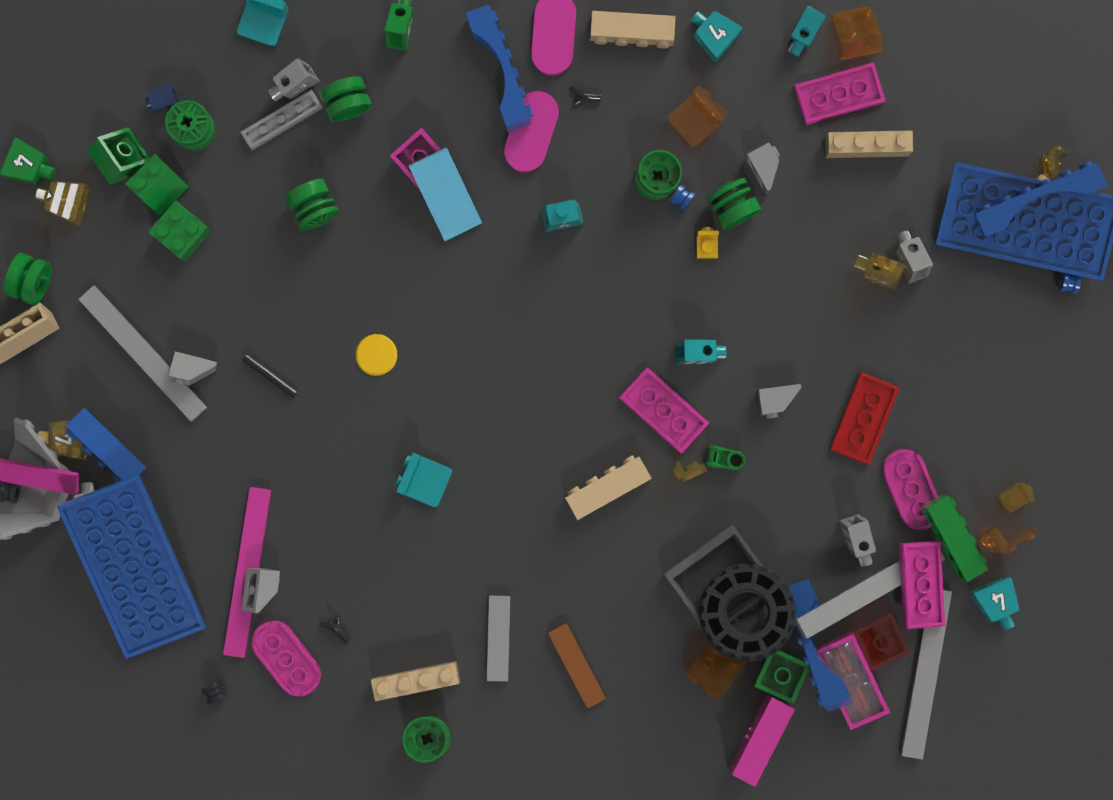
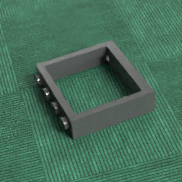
(749, 604)

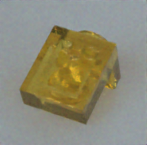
(1052, 165)
(692, 471)
(1016, 497)

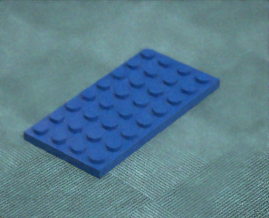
(1050, 232)
(131, 566)

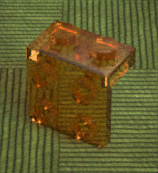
(858, 32)
(697, 117)
(993, 538)
(713, 671)

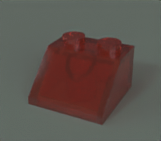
(881, 641)

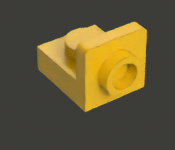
(707, 243)

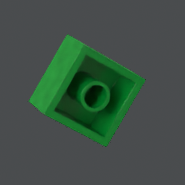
(180, 231)
(781, 676)

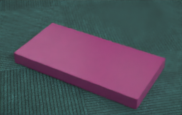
(839, 93)
(664, 410)
(922, 584)

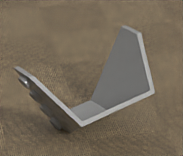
(35, 505)

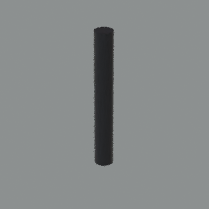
(270, 376)

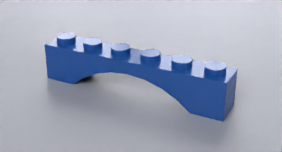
(484, 30)
(1083, 181)
(831, 688)

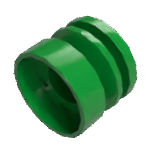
(198, 134)
(659, 163)
(310, 202)
(733, 203)
(415, 743)

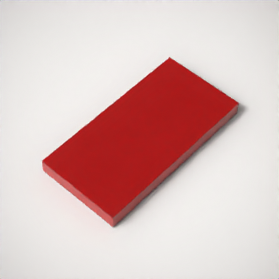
(864, 418)

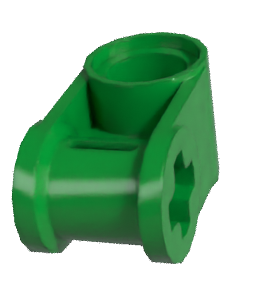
(723, 458)

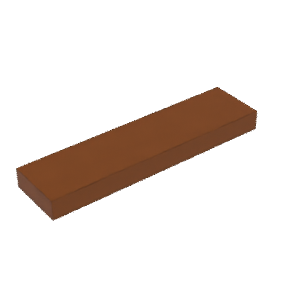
(576, 665)

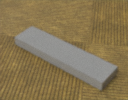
(281, 120)
(498, 638)

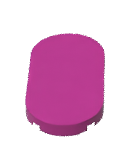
(553, 36)
(528, 146)
(909, 486)
(286, 658)

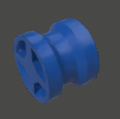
(682, 197)
(1069, 283)

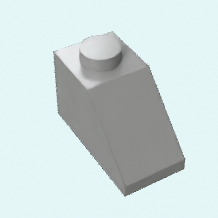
(764, 165)
(189, 369)
(776, 399)
(259, 588)

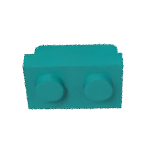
(263, 20)
(423, 480)

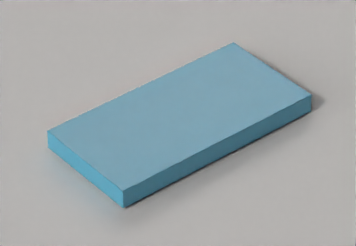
(445, 194)

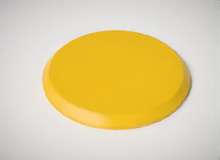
(376, 354)

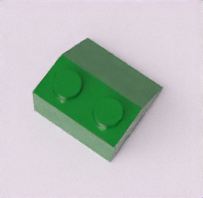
(118, 155)
(157, 185)

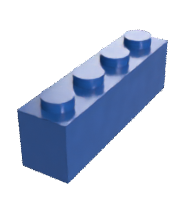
(103, 445)

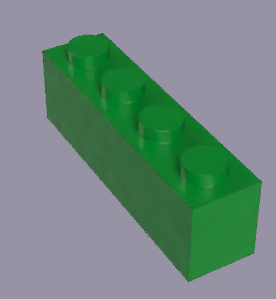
(955, 540)

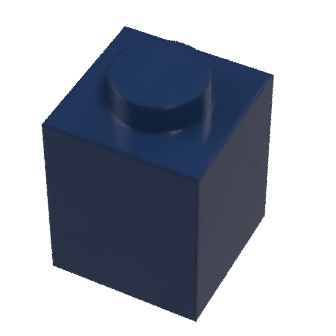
(161, 99)

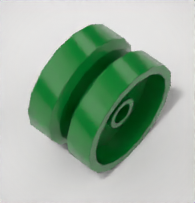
(345, 99)
(27, 279)

